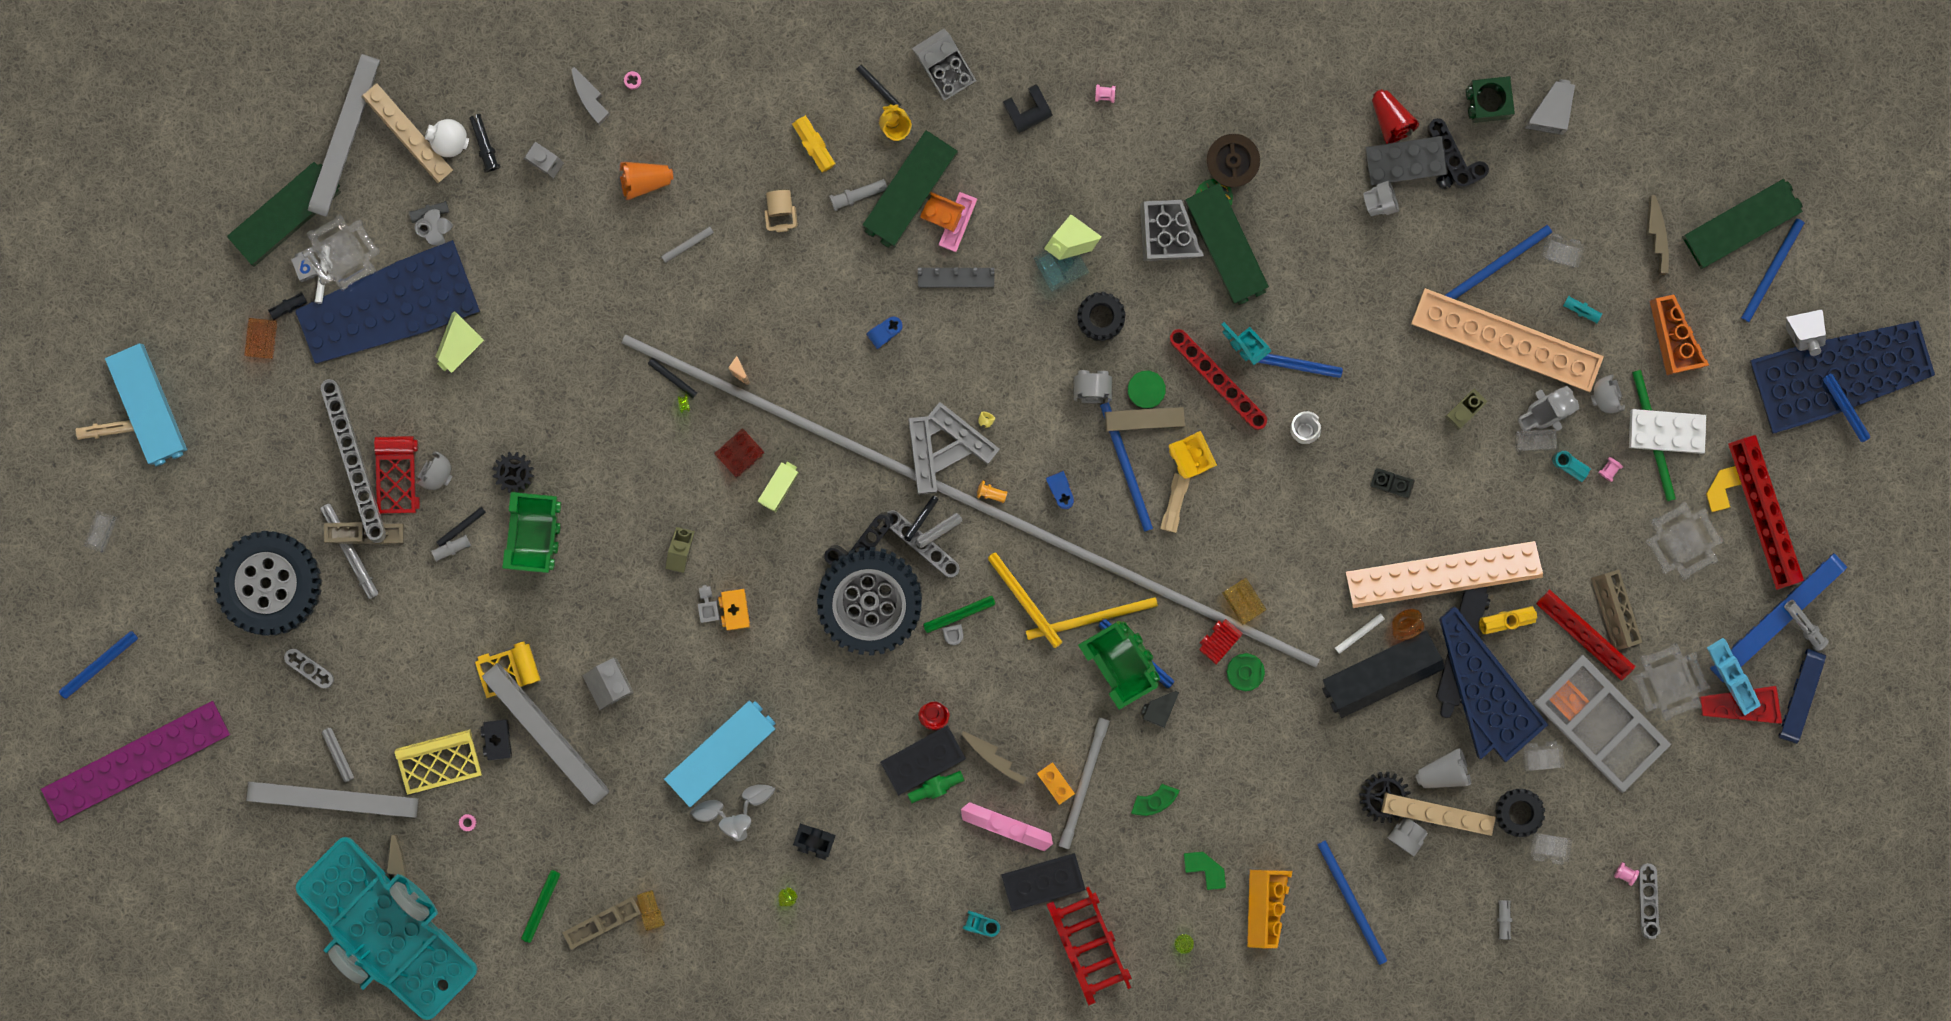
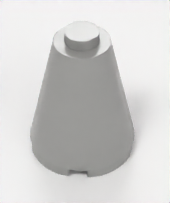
(1445, 772)

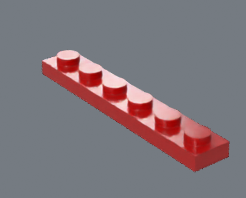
(1585, 635)

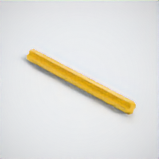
(1025, 600)

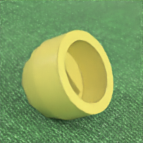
(985, 421)

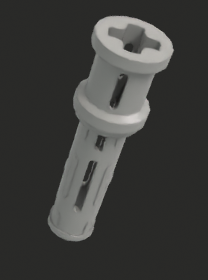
(849, 197)
(1809, 630)

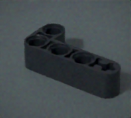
(1453, 152)
(864, 540)

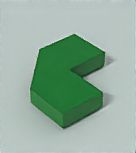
(1202, 862)

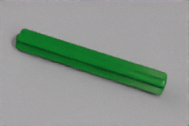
(959, 614)
(540, 906)

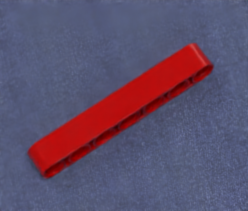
(1227, 382)

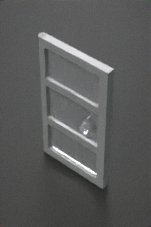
(1602, 723)

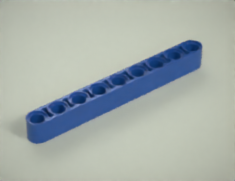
(1780, 617)

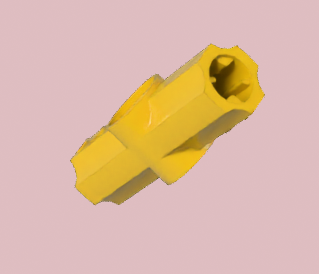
(813, 143)
(1499, 621)

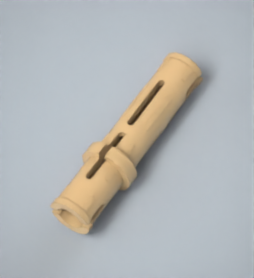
(104, 429)

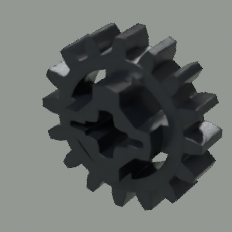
(508, 465)

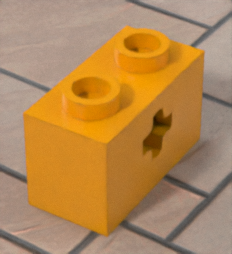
(741, 619)
(1055, 783)

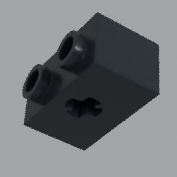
(501, 730)

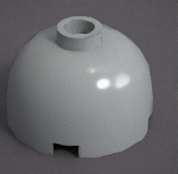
(1607, 395)
(435, 472)

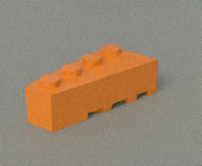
(1675, 337)

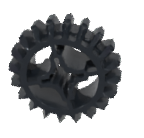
(1386, 788)

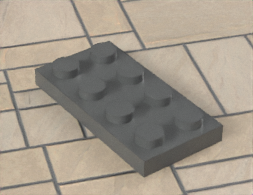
(1406, 160)

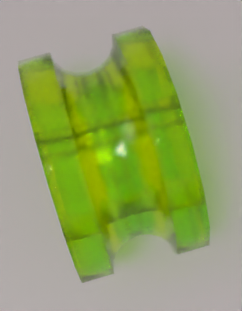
(683, 403)

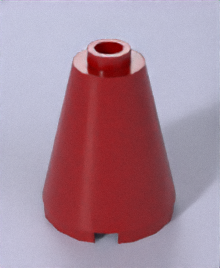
(1392, 117)

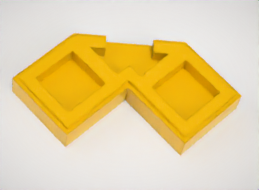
(1717, 494)

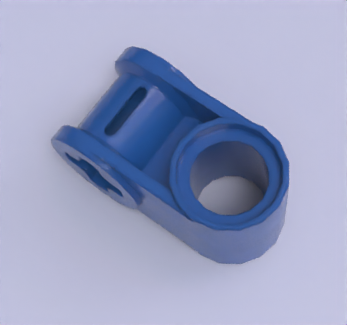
(881, 333)
(1059, 486)

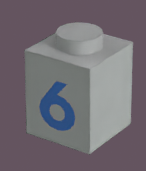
(303, 267)

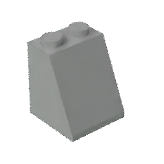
(1554, 109)
(607, 683)

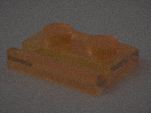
(260, 338)

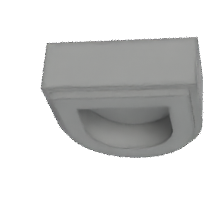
(953, 634)

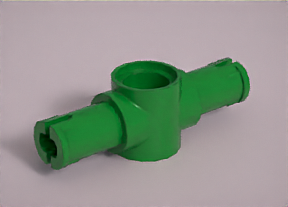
(935, 787)

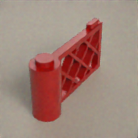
(390, 449)

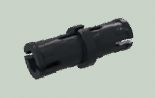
(287, 306)

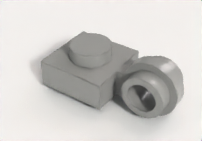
(709, 610)

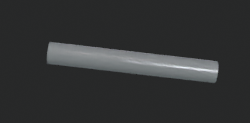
(687, 244)

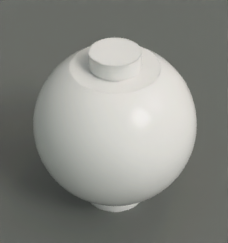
(447, 137)

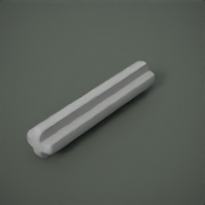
(938, 530)
(337, 755)

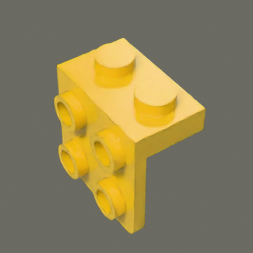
(1192, 455)

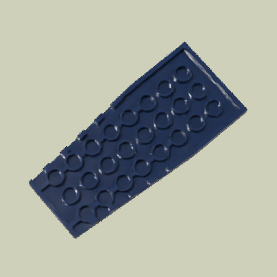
(389, 305)
(1862, 364)

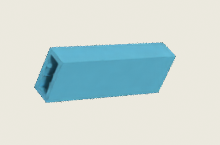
(146, 405)
(720, 753)

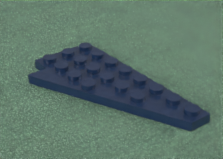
(1493, 703)

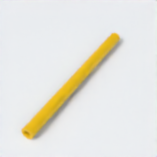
(1095, 617)

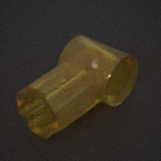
(650, 912)

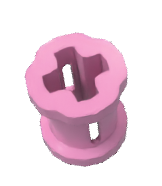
(1105, 93)
(1610, 469)
(1626, 874)

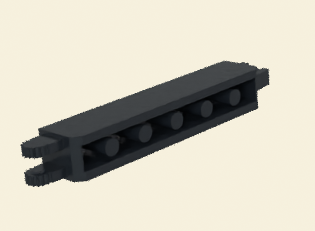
(1472, 608)

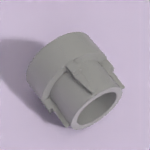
(1381, 199)
(1408, 836)

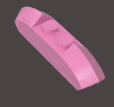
(1006, 826)

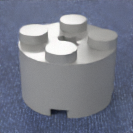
(1092, 386)

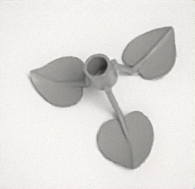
(736, 825)

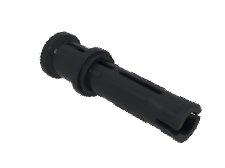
(486, 151)

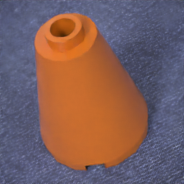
(643, 178)

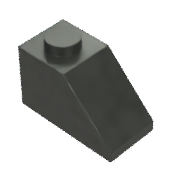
(1160, 709)

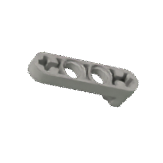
(1652, 900)

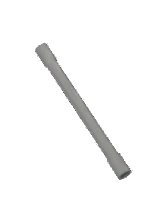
(1099, 734)

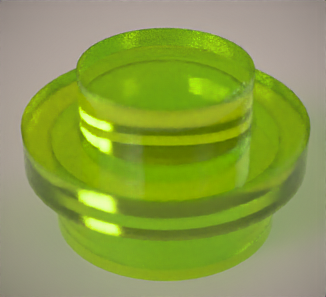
(1184, 943)

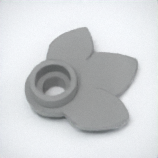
(436, 227)

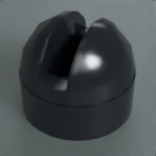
(1444, 181)

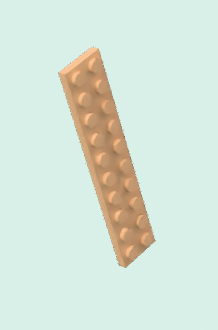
(1507, 340)
(1444, 574)

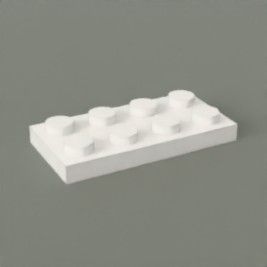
(1667, 431)

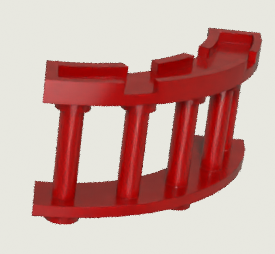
(1074, 952)

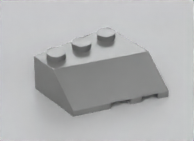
(1167, 231)

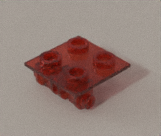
(739, 453)

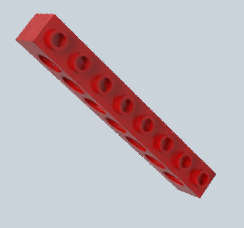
(1766, 512)

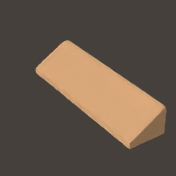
(738, 371)

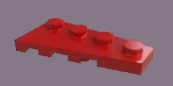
(1725, 706)

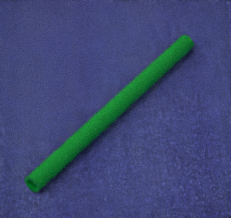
(1659, 455)

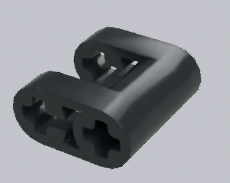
(1031, 116)

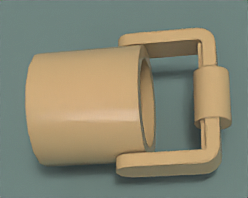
(780, 204)

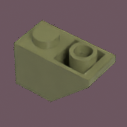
(1466, 409)
(679, 549)

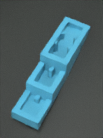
(1733, 676)

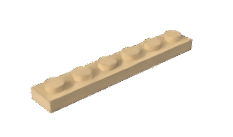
(407, 133)
(1438, 814)

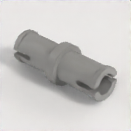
(451, 548)
(1504, 920)

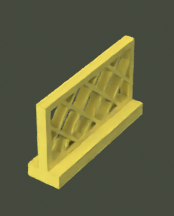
(435, 745)

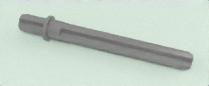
(352, 556)

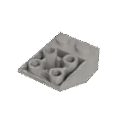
(944, 64)

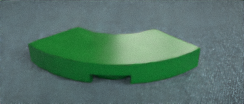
(1156, 802)

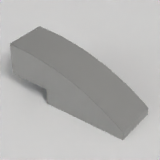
(589, 97)

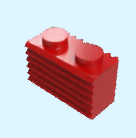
(1220, 641)

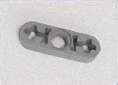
(294, 664)

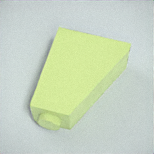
(1072, 239)
(457, 343)
(778, 486)

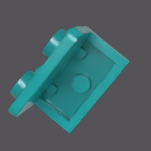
(1249, 344)

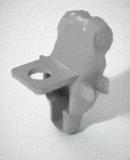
(1549, 410)

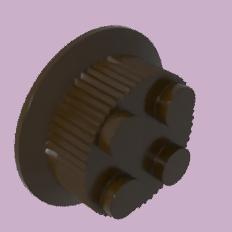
(1233, 160)

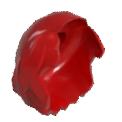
(933, 715)

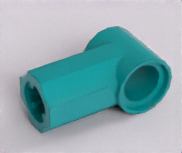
(1572, 466)

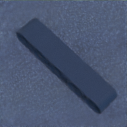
(1803, 695)

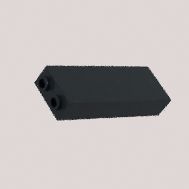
(1382, 674)

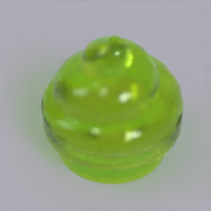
(787, 897)

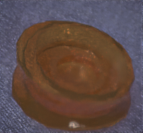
(1407, 627)

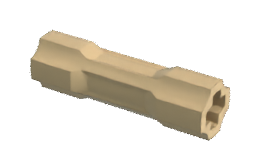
(1171, 517)

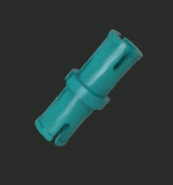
(1582, 309)

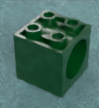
(1501, 86)

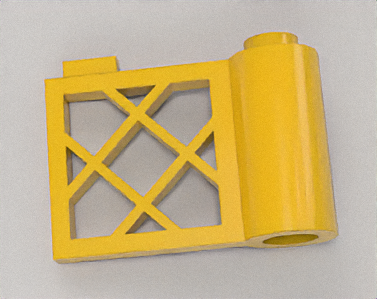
(520, 660)

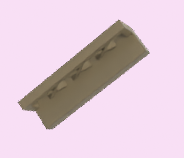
(1614, 611)

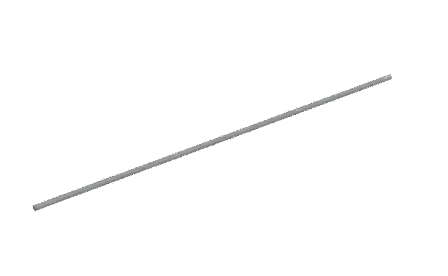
(968, 500)

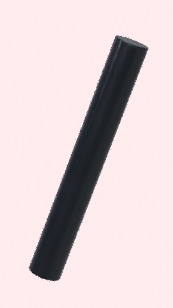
(878, 86)
(671, 377)
(921, 518)
(461, 526)

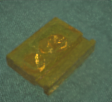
(1244, 601)

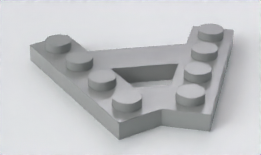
(966, 443)

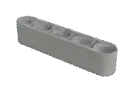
(926, 553)

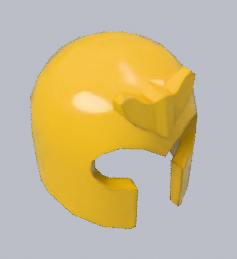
(891, 118)

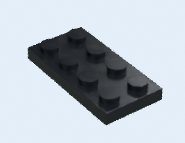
(923, 760)
(1043, 882)

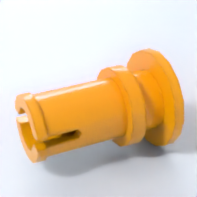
(990, 492)

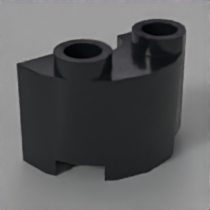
(814, 840)

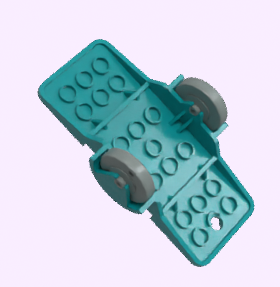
(384, 930)

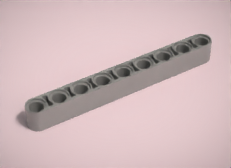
(343, 136)
(353, 470)
(545, 734)
(332, 799)

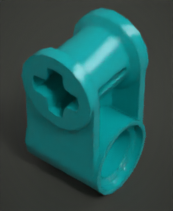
(980, 924)

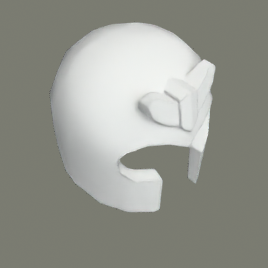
(1305, 427)

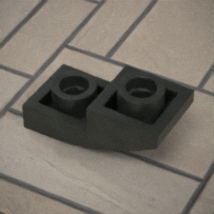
(1392, 483)

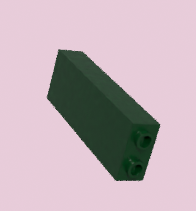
(909, 189)
(277, 217)
(1742, 223)
(1226, 244)

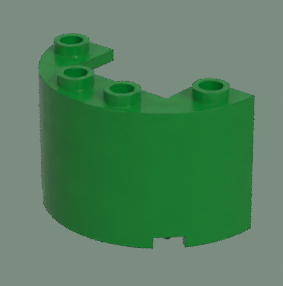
(532, 532)
(1122, 662)

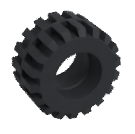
(1089, 304)
(1532, 824)

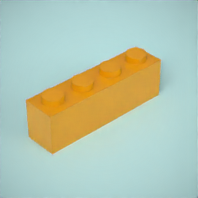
(1266, 907)

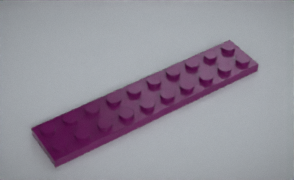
(135, 761)

